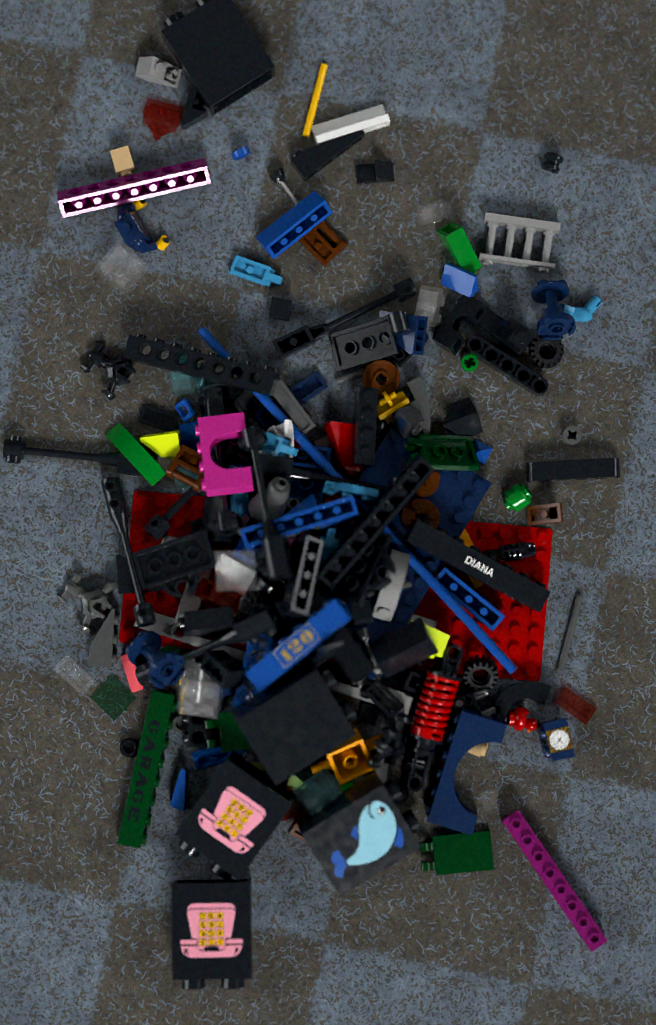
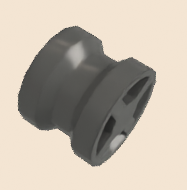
(568, 438)

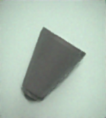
(277, 496)

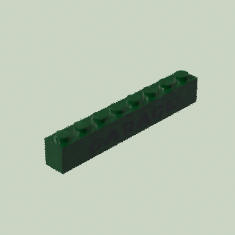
(146, 769)

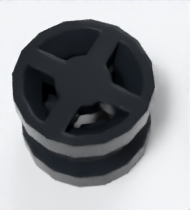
(552, 162)

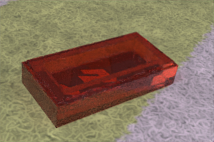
(575, 705)

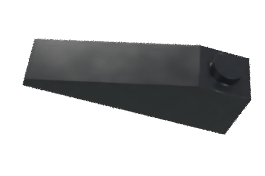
(317, 157)

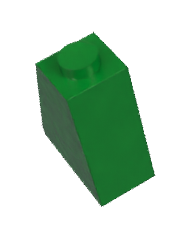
(459, 247)

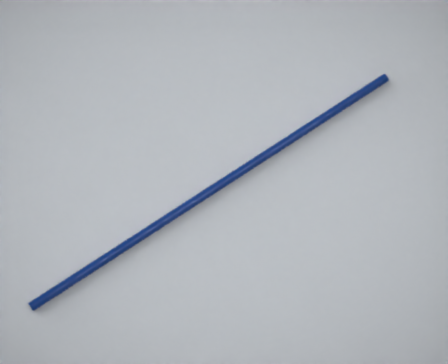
(396, 542)

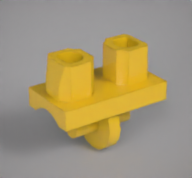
(390, 404)

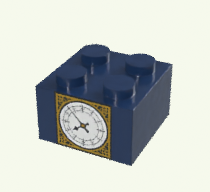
(556, 739)

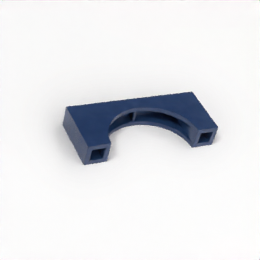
(470, 730)

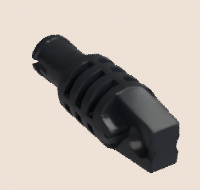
(512, 551)

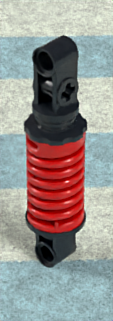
(432, 717)

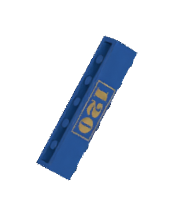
(304, 521)
(299, 644)

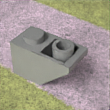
(158, 71)

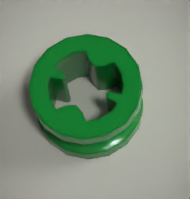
(466, 358)

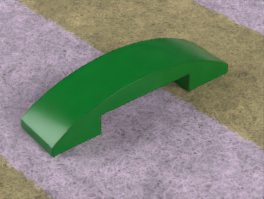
(135, 454)

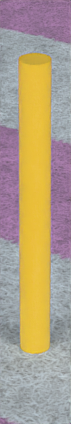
(315, 99)

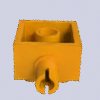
(348, 759)

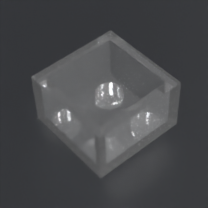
(121, 267)
(235, 570)
(199, 695)

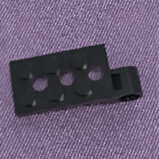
(392, 324)

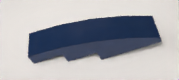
(302, 392)

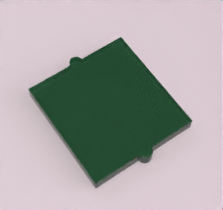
(113, 697)

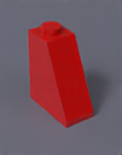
(341, 441)

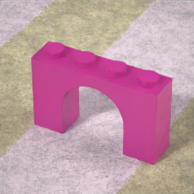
(217, 479)

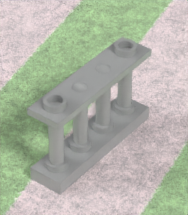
(530, 226)

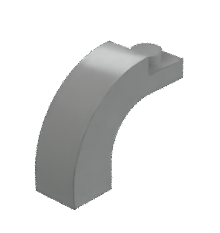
(389, 596)

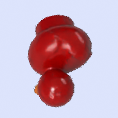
(519, 721)

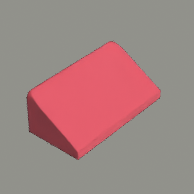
(130, 673)

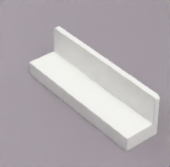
(365, 120)

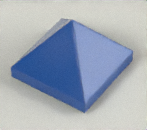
(190, 408)
(482, 451)

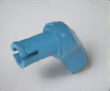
(584, 313)

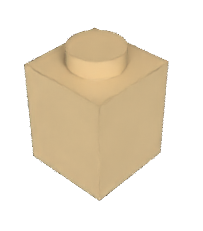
(122, 161)

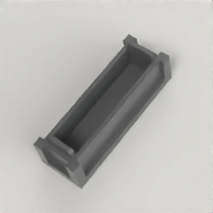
(292, 408)

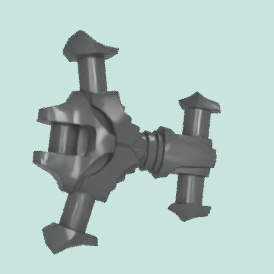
(94, 601)

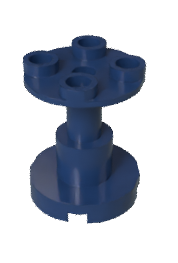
(555, 321)
(163, 667)

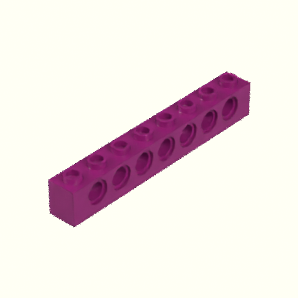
(133, 187)
(554, 880)

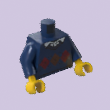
(134, 231)

